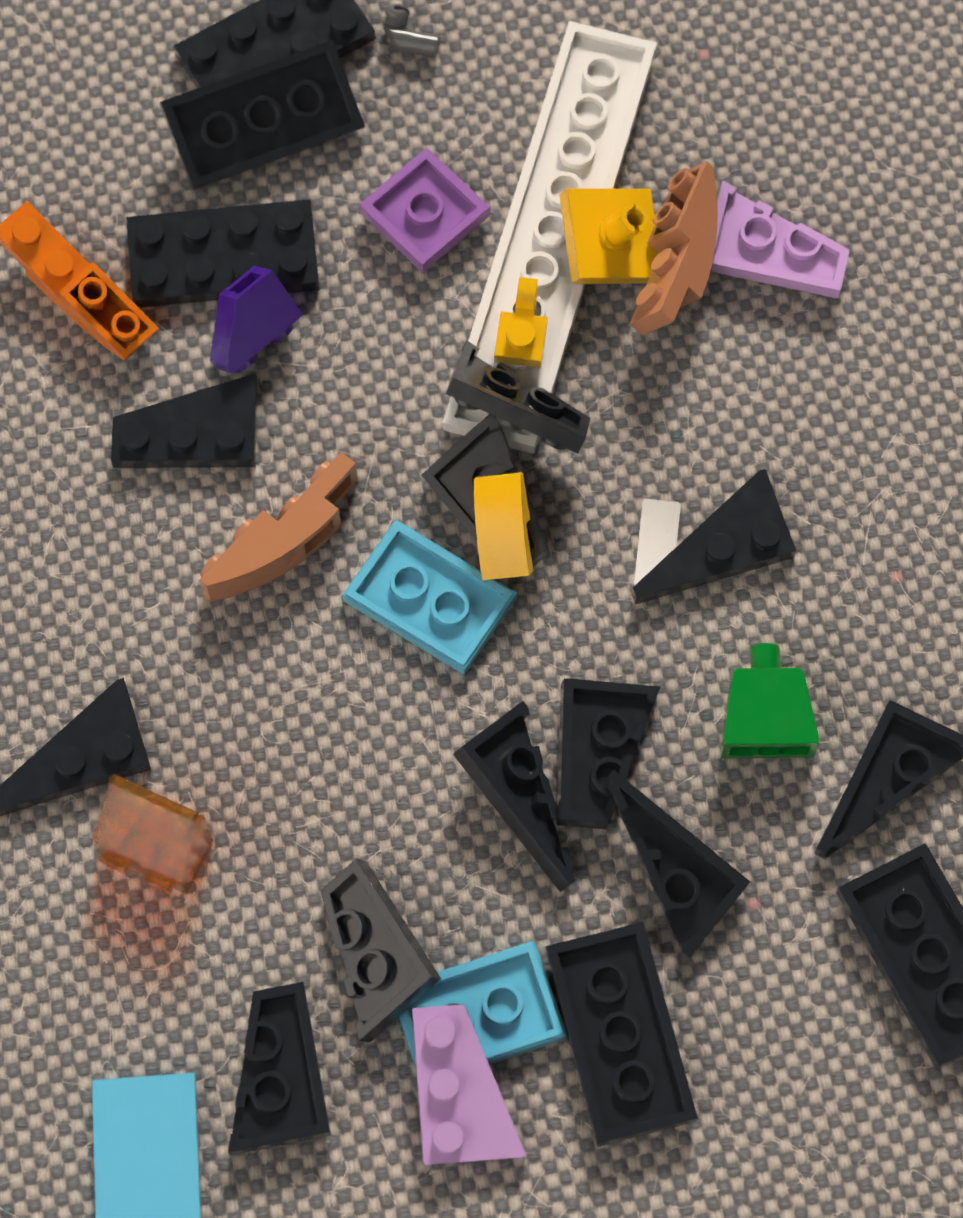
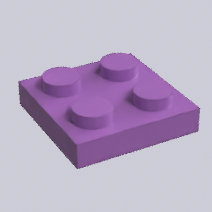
(424, 210)

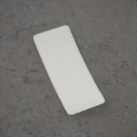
(656, 534)

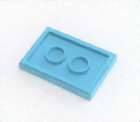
(429, 597)
(504, 999)
(146, 1147)

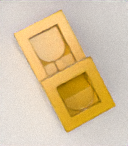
(501, 526)

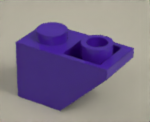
(249, 317)

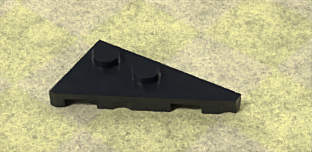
(735, 539)
(81, 755)
(897, 763)
(514, 783)
(684, 872)

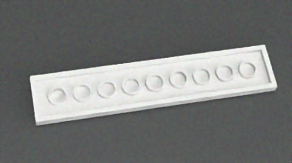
(574, 145)

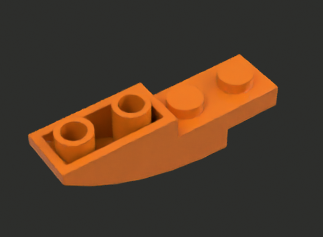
(74, 284)

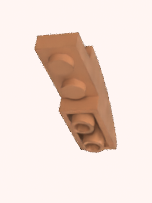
(685, 248)
(270, 547)

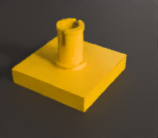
(608, 234)

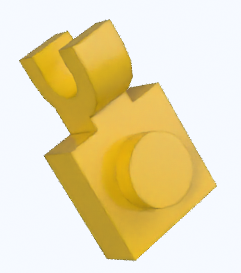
(522, 333)

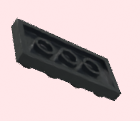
(270, 32)
(262, 115)
(206, 250)
(916, 940)
(620, 1034)

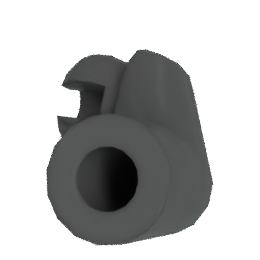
(403, 34)

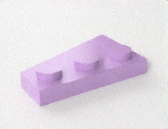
(772, 250)
(457, 1093)

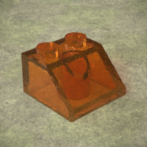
(151, 836)

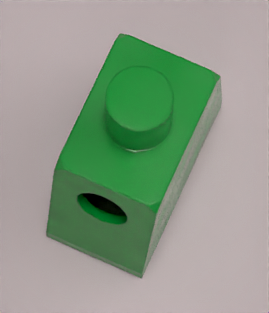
(768, 710)

